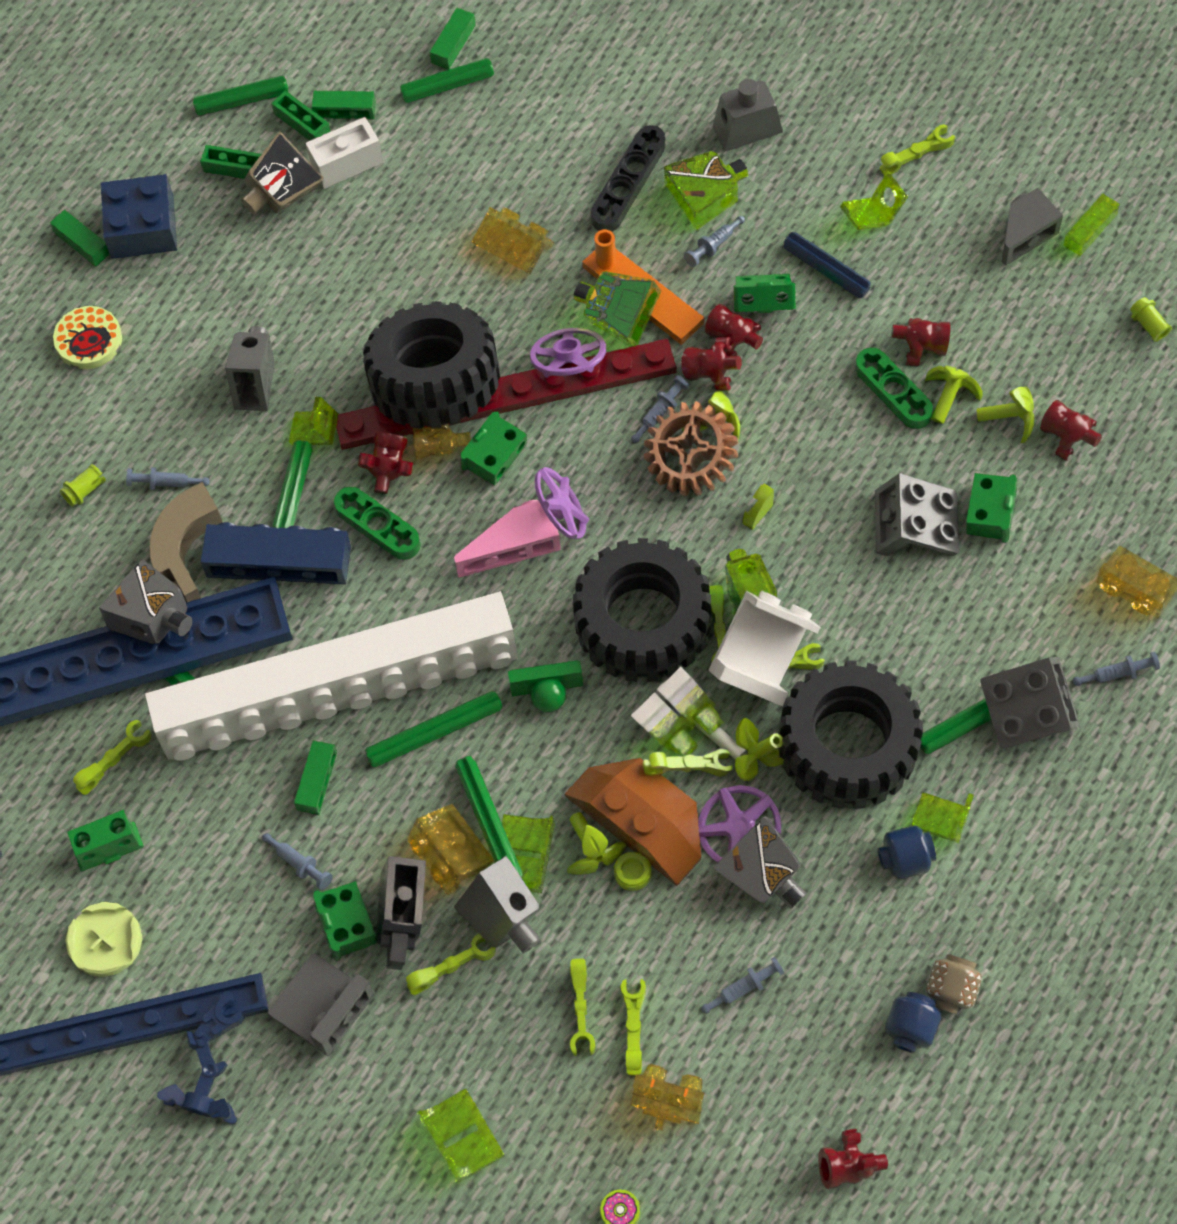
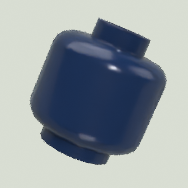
(907, 852)
(913, 1022)

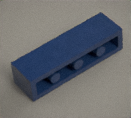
(281, 553)

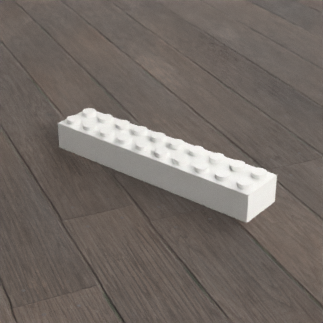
(332, 677)

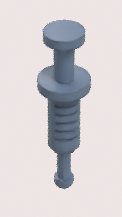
(708, 245)
(661, 406)
(163, 479)
(1120, 670)
(303, 865)
(744, 985)

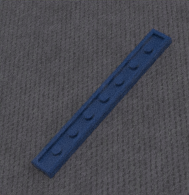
(127, 1024)

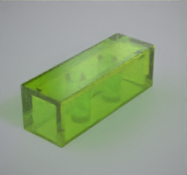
(1091, 224)

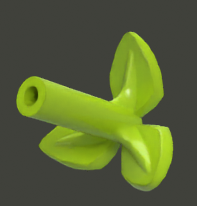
(954, 379)
(723, 404)
(1022, 408)
(765, 751)
(593, 846)

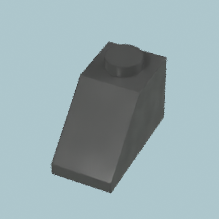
(1029, 224)

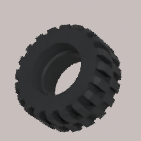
(433, 393)
(633, 568)
(858, 691)

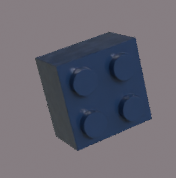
(138, 216)

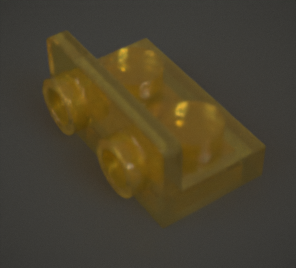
(511, 240)
(1137, 582)
(448, 847)

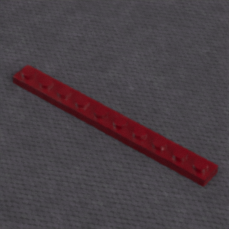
(529, 389)

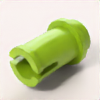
(1150, 318)
(82, 485)

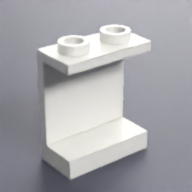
(761, 645)

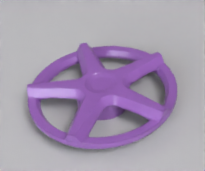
(568, 351)
(559, 504)
(737, 822)

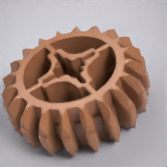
(689, 475)

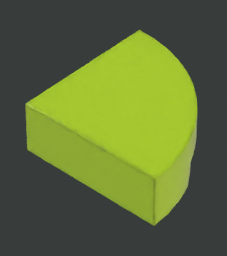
(765, 499)

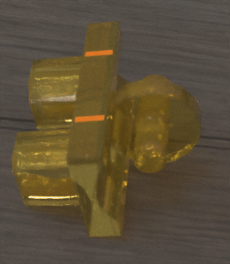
(666, 1099)

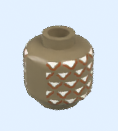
(954, 983)

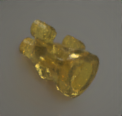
(437, 441)

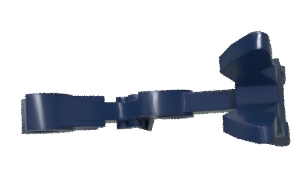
(212, 1027)

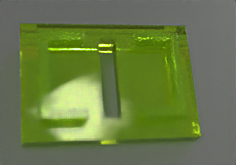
(531, 836)
(453, 1118)

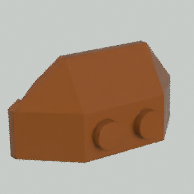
(642, 813)

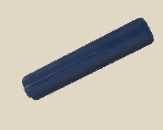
(827, 265)

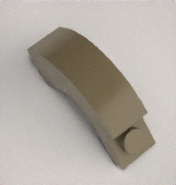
(176, 530)

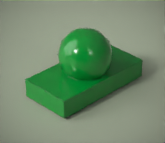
(546, 683)

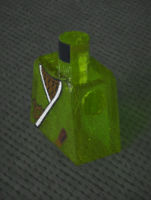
(704, 185)

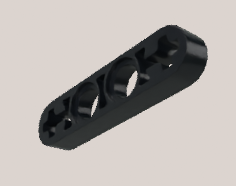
(632, 180)

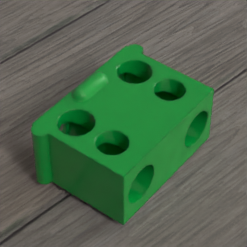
(763, 293)
(493, 449)
(991, 506)
(104, 840)
(344, 919)

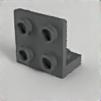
(916, 514)
(1029, 702)
(321, 1003)

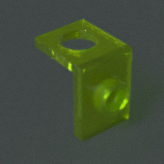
(874, 211)
(316, 425)
(942, 816)

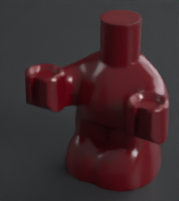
(725, 323)
(923, 336)
(711, 363)
(1070, 427)
(386, 460)
(848, 1165)

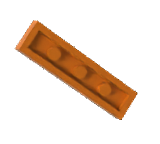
(670, 311)

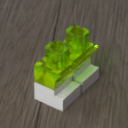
(666, 725)

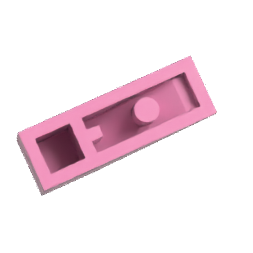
(513, 538)

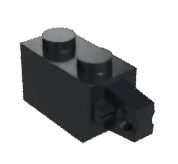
(400, 908)

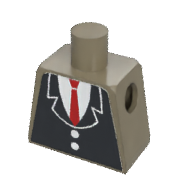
(279, 177)

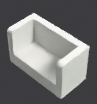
(345, 152)

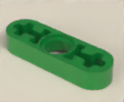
(892, 373)
(372, 509)

